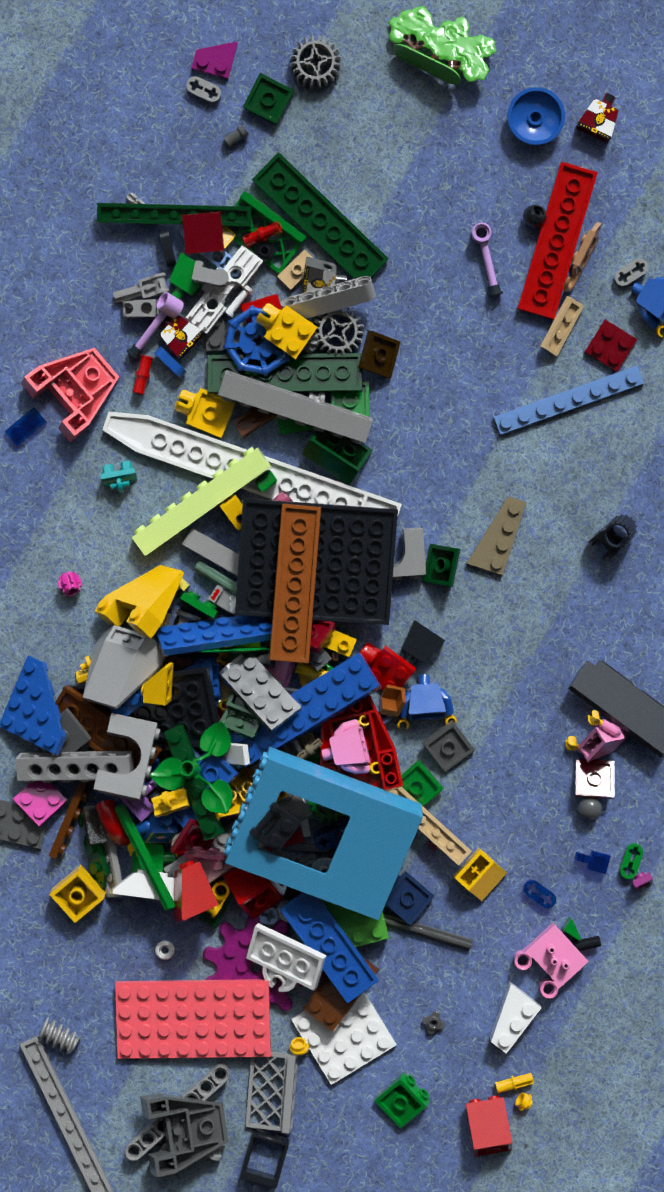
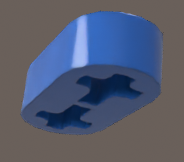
(172, 364)

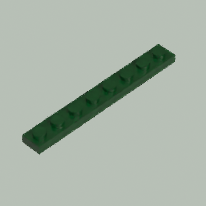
(169, 213)

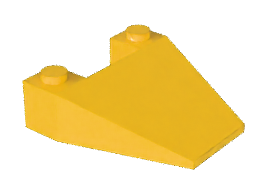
(146, 596)

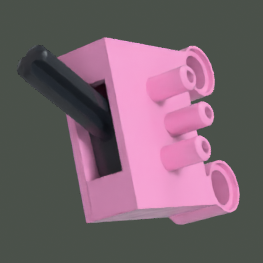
(556, 956)

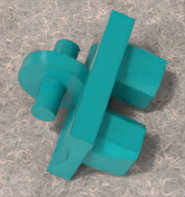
(119, 478)

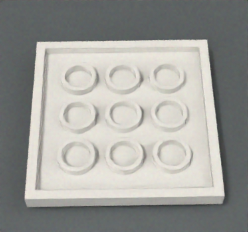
(353, 1044)

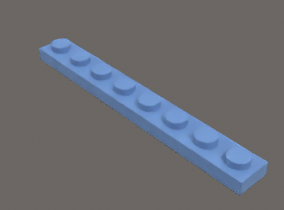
(568, 400)

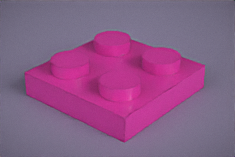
(40, 801)

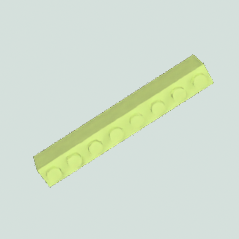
(201, 501)

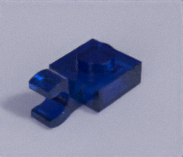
(596, 860)

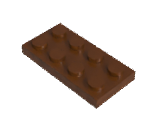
(329, 1005)

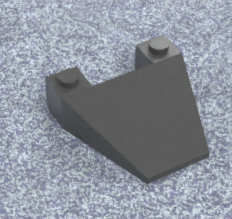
(190, 1130)

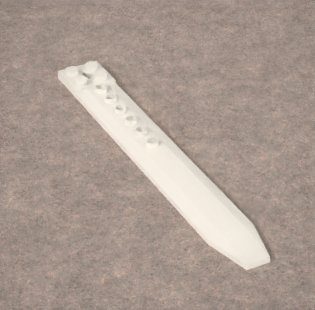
(209, 455)

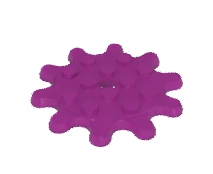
(232, 961)

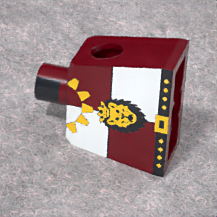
(599, 118)
(180, 335)

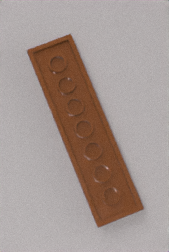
(295, 583)

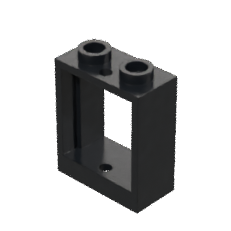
(259, 1176)

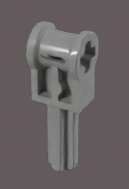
(147, 288)

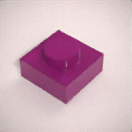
(642, 880)

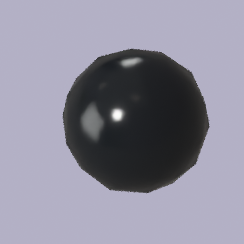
(534, 216)

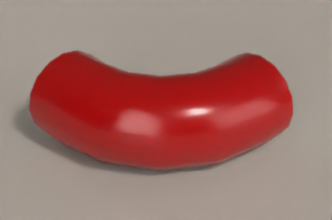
(111, 822)

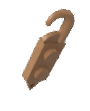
(582, 256)

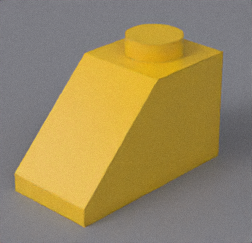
(159, 687)

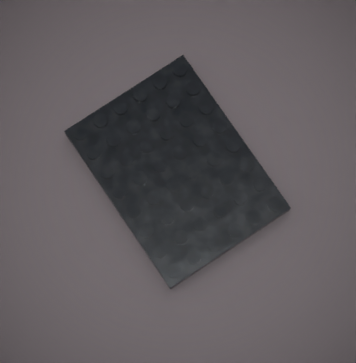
(351, 565)

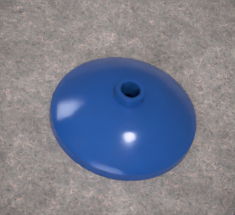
(539, 103)

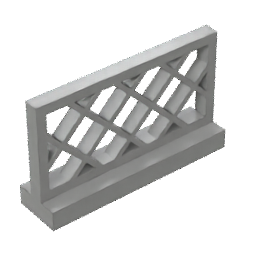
(288, 1093)

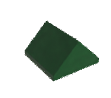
(441, 565)

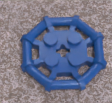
(249, 348)

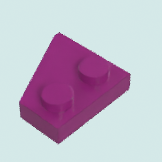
(215, 59)

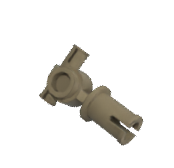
(311, 743)

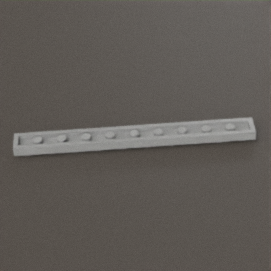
(65, 1115)

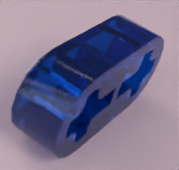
(542, 890)

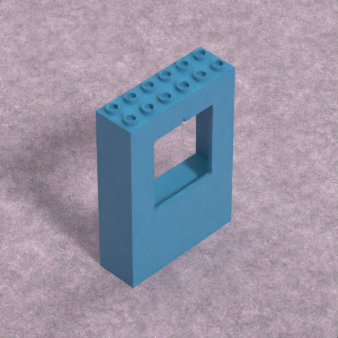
(369, 849)

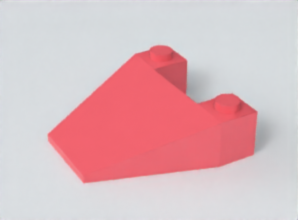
(78, 383)

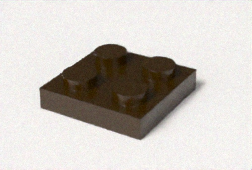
(379, 354)

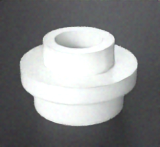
(165, 956)

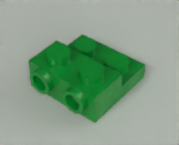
(403, 1099)

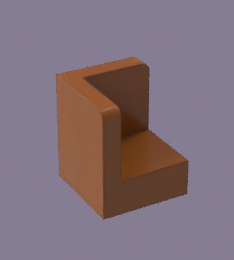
(392, 700)

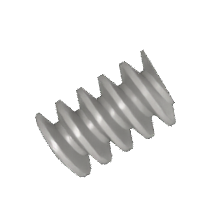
(58, 1036)

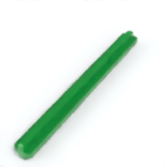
(144, 857)

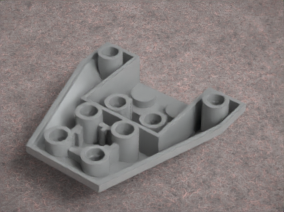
(120, 666)

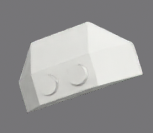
(140, 886)

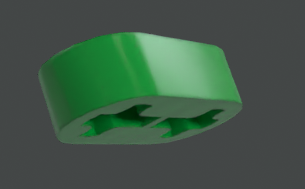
(627, 858)

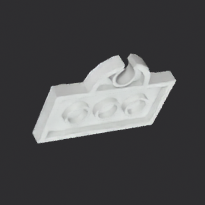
(285, 959)

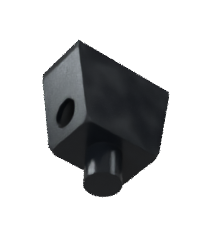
(420, 643)

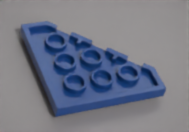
(32, 708)

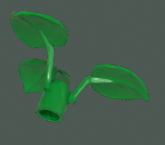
(171, 771)

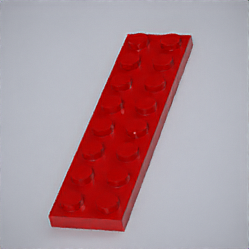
(557, 240)

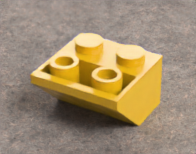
(479, 874)

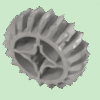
(324, 60)
(353, 323)

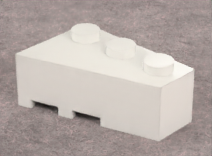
(513, 1017)

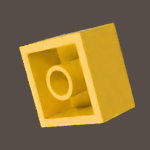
(77, 893)

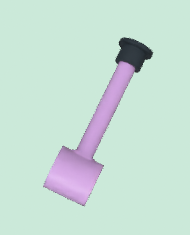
(494, 288)
(168, 306)

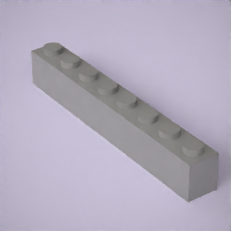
(295, 406)

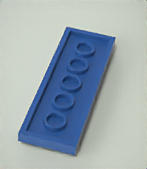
(213, 634)
(323, 933)

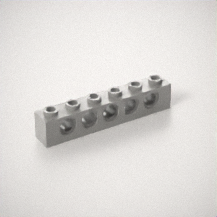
(45, 760)

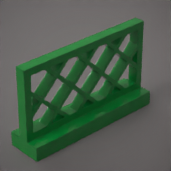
(271, 217)

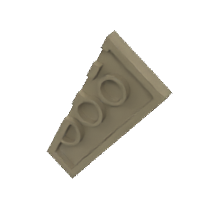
(498, 540)

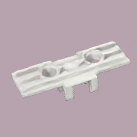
(206, 318)

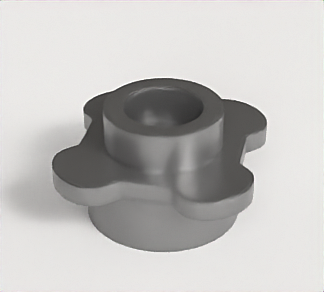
(435, 1016)

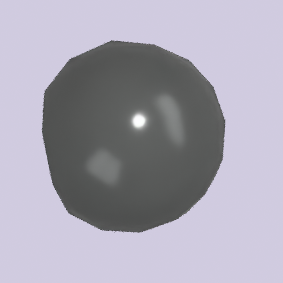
(590, 808)

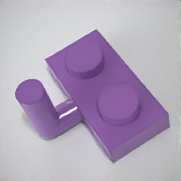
(143, 807)

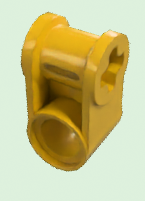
(219, 897)

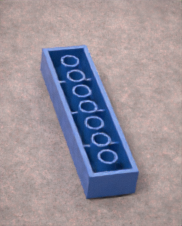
(319, 703)

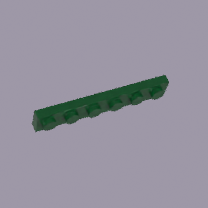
(182, 750)

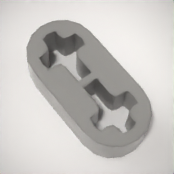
(201, 93)
(633, 276)

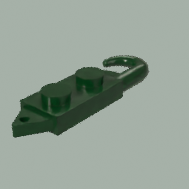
(96, 859)

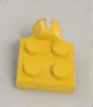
(286, 329)
(205, 411)

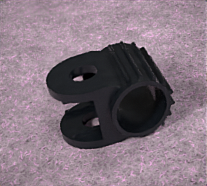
(622, 520)

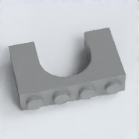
(413, 557)
(131, 784)

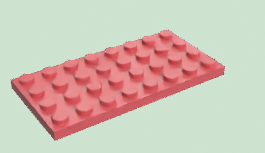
(193, 1018)

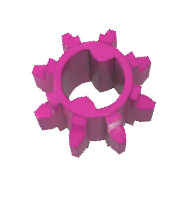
(69, 583)

